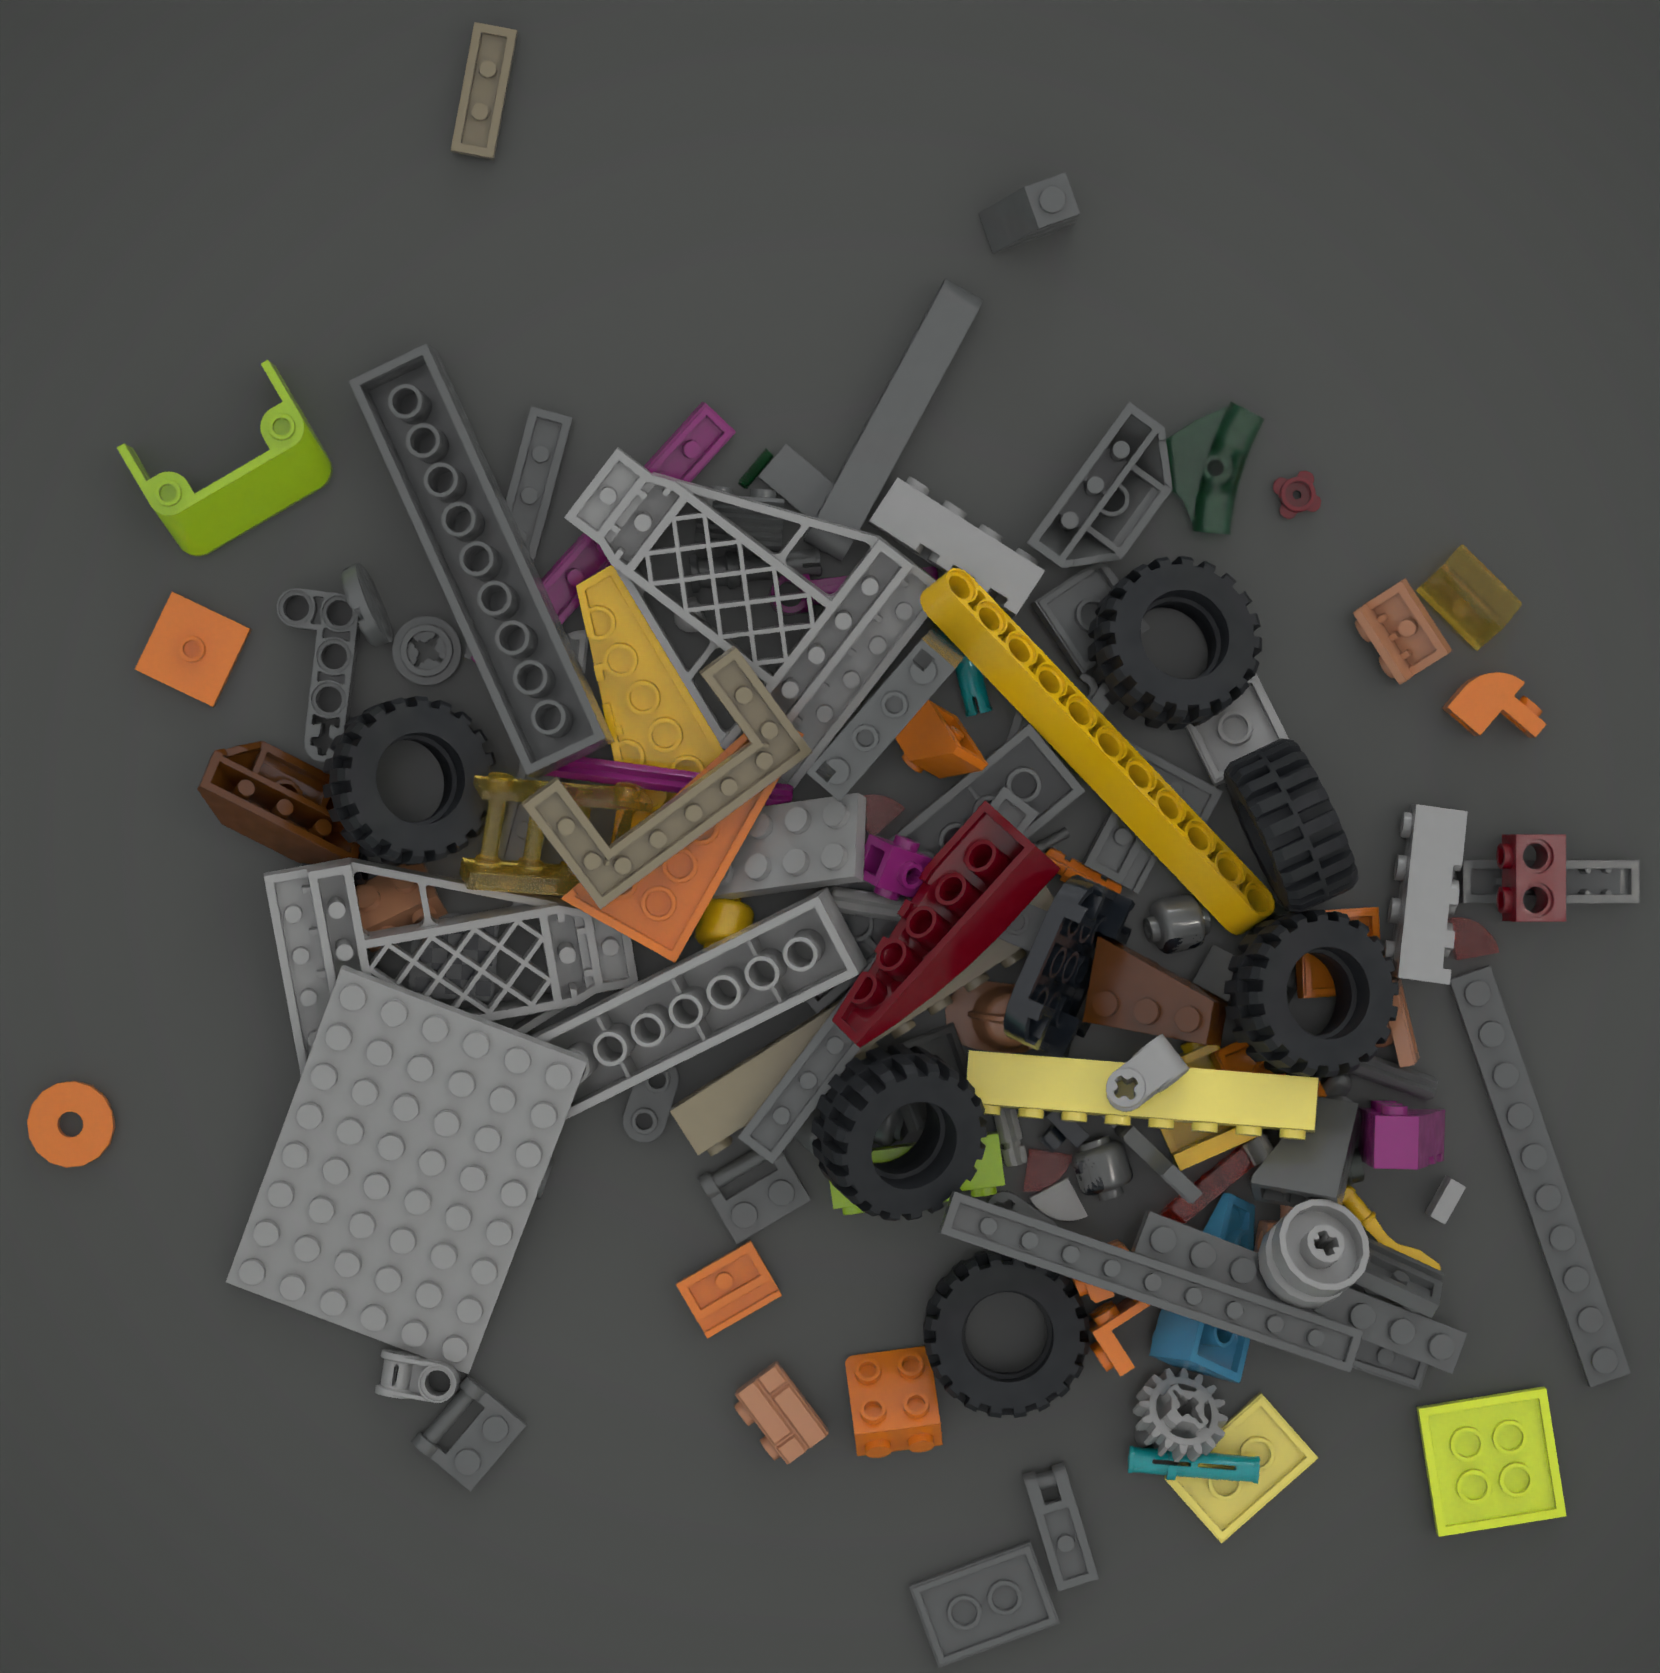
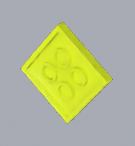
(1491, 1461)

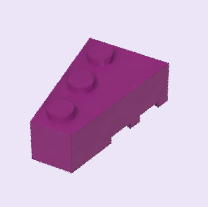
(1401, 1136)

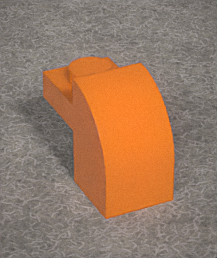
(1487, 695)

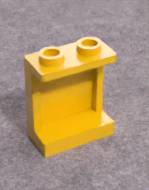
(1190, 1146)

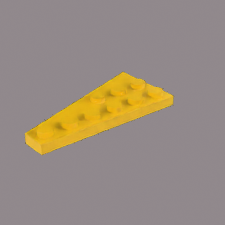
(640, 688)

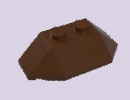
(275, 802)

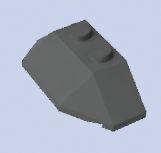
(1109, 495)

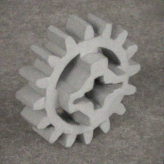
(1180, 1415)

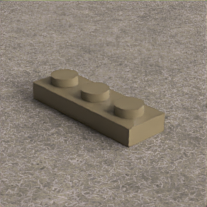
(484, 91)

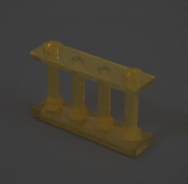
(530, 873)

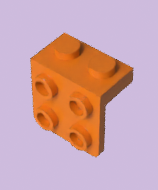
(1106, 1346)
(893, 1402)

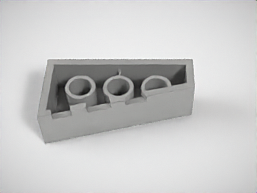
(948, 542)

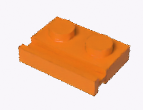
(728, 1289)

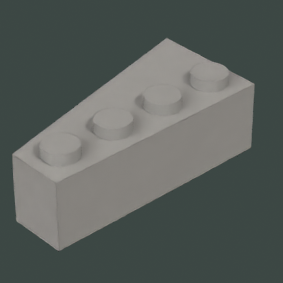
(1426, 893)

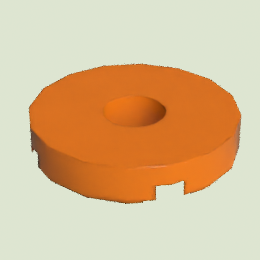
(45, 1124)

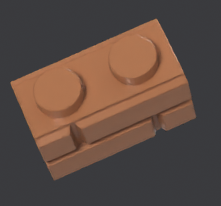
(780, 1413)

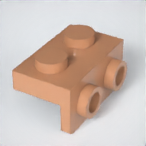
(1401, 632)
(395, 902)

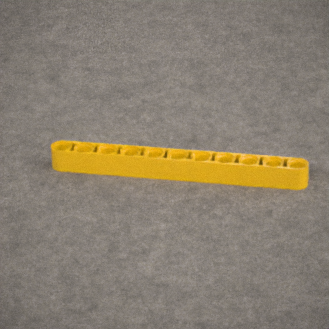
(1097, 751)

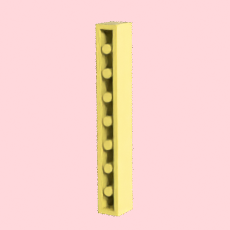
(1198, 1097)

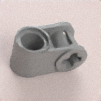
(1151, 1069)
(414, 1377)

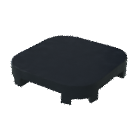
(1060, 965)

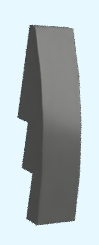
(1585, 881)

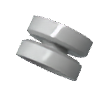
(1313, 1254)

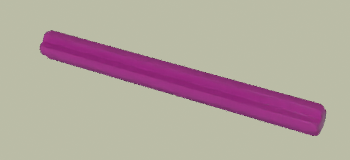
(646, 776)

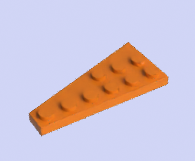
(673, 897)

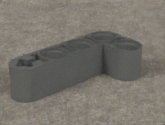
(323, 676)

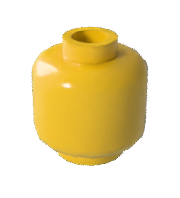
(722, 919)

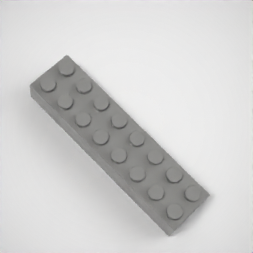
(708, 997)

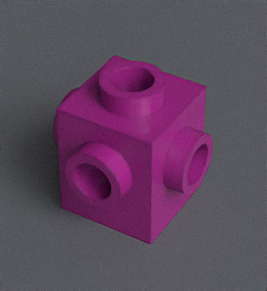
(894, 866)

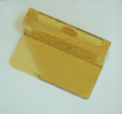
(1470, 597)

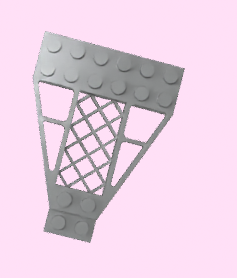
(834, 658)
(322, 930)

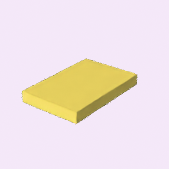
(1250, 1432)

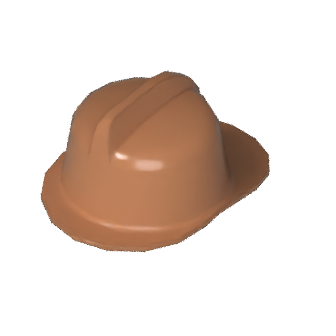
(980, 1017)

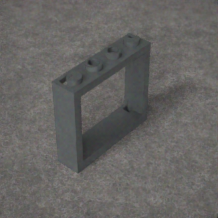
(886, 713)

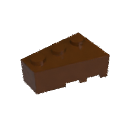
(1148, 999)

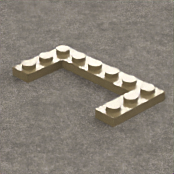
(770, 753)

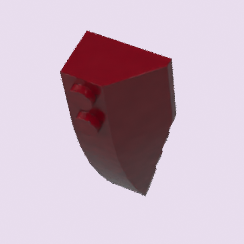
(959, 910)

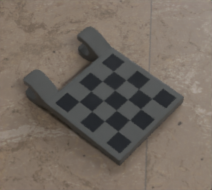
(459, 971)

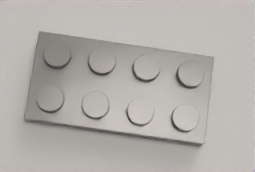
(800, 848)

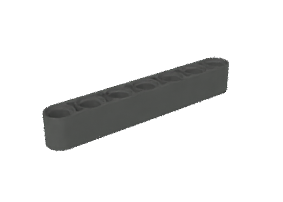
(895, 415)

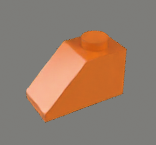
(939, 744)

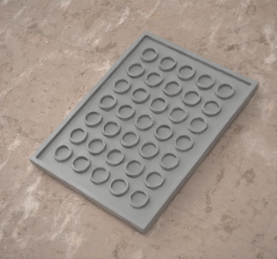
(406, 1169)

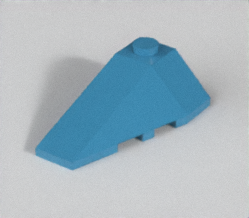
(1196, 1344)

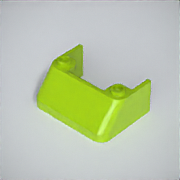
(247, 495)

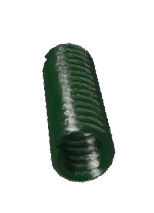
(747, 480)

